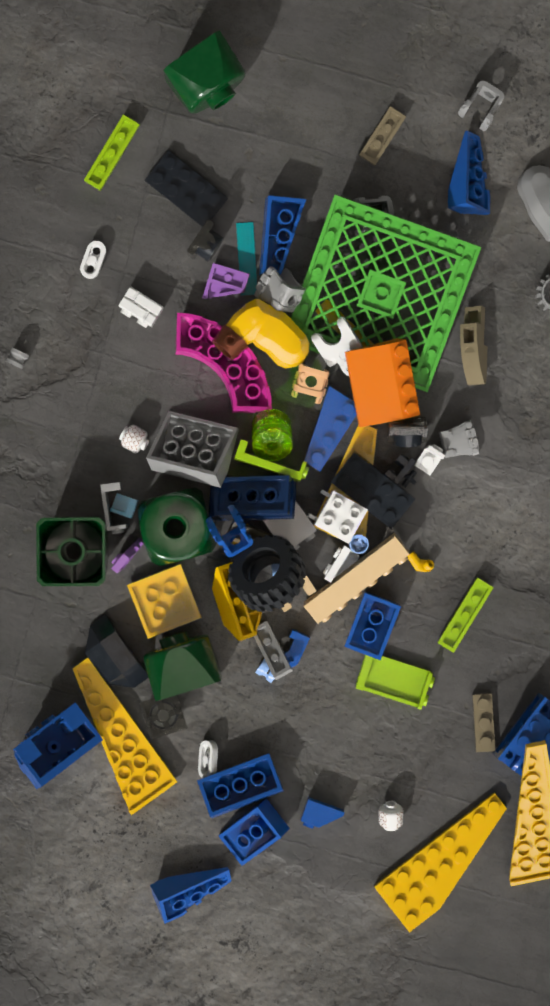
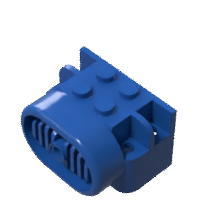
(529, 728)
(68, 735)

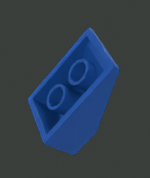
(372, 625)
(254, 832)

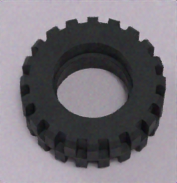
(278, 589)

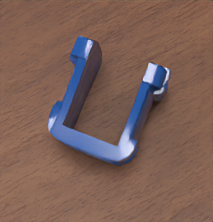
(226, 540)

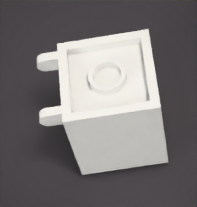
(339, 516)

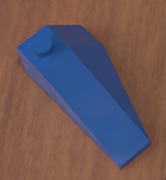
(467, 187)
(180, 892)

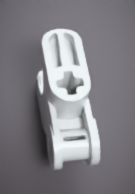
(335, 352)

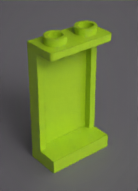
(269, 466)
(395, 680)

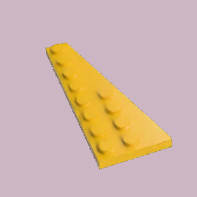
(132, 757)
(532, 831)

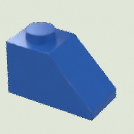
(319, 813)

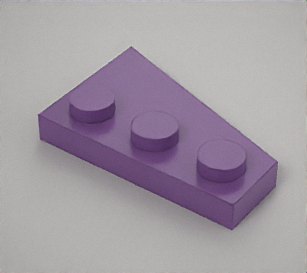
(122, 560)

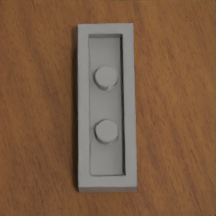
(272, 651)

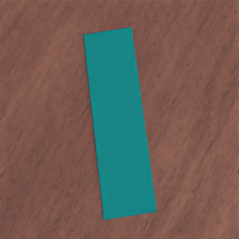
(246, 255)

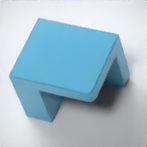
(124, 505)

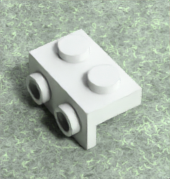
(343, 559)

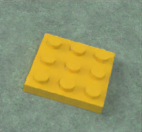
(164, 601)

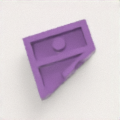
(225, 281)

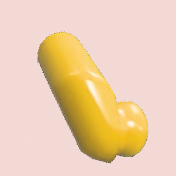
(419, 564)

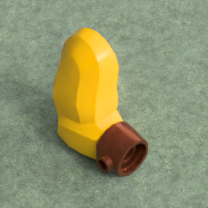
(266, 329)

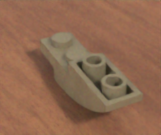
(472, 345)

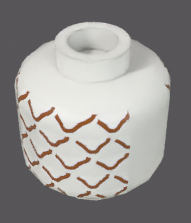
(134, 439)
(391, 816)

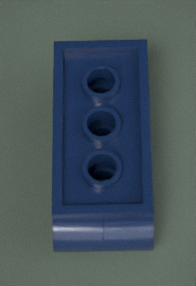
(246, 490)

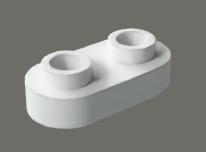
(91, 259)
(207, 758)

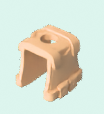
(299, 384)

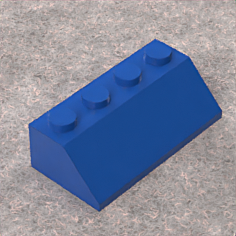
(240, 785)

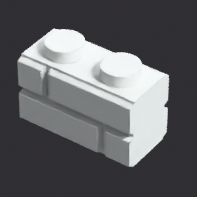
(141, 307)

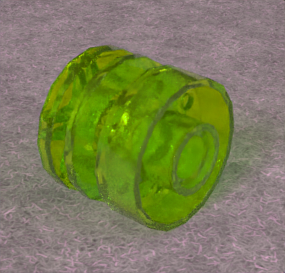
(271, 435)

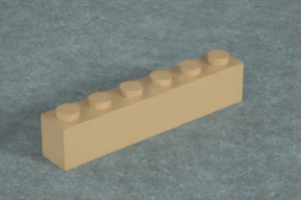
(356, 578)

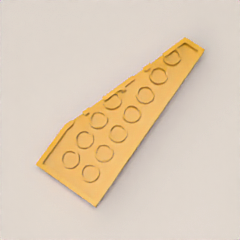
(428, 877)

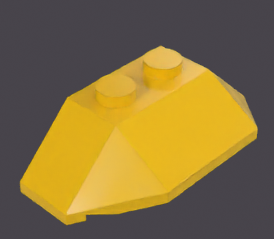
(234, 613)

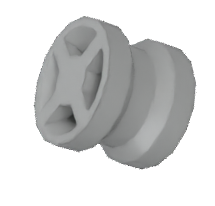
(17, 358)

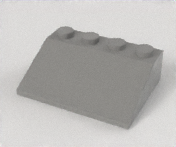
(193, 449)

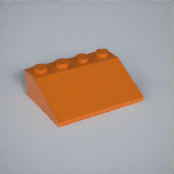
(382, 382)

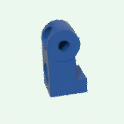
(297, 647)

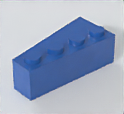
(279, 228)
(331, 425)

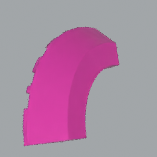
(241, 376)

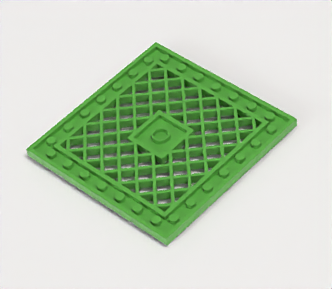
(381, 291)

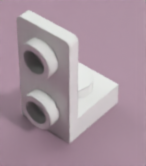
(429, 459)

